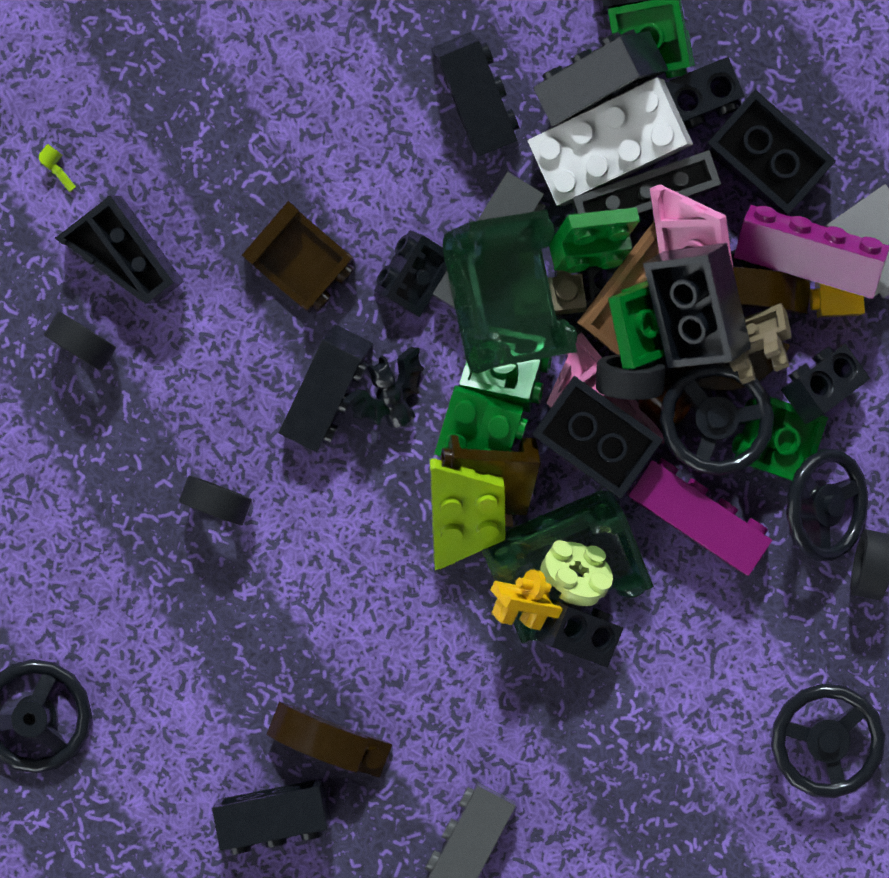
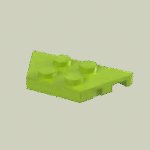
(465, 512)

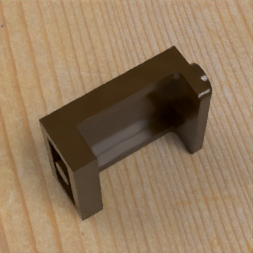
(299, 258)
(516, 468)

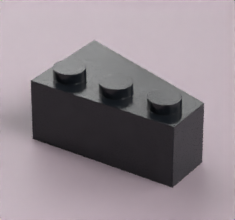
(476, 93)
(122, 249)
(324, 387)

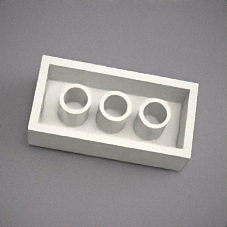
(610, 141)

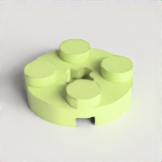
(584, 559)

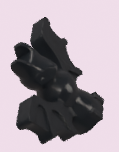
(390, 394)

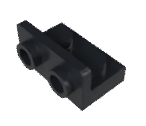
(412, 273)

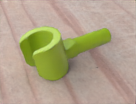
(49, 158)

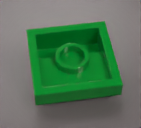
(666, 26)
(593, 240)
(636, 326)
(515, 383)
(481, 422)
(790, 440)

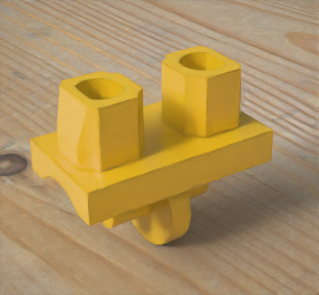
(528, 596)

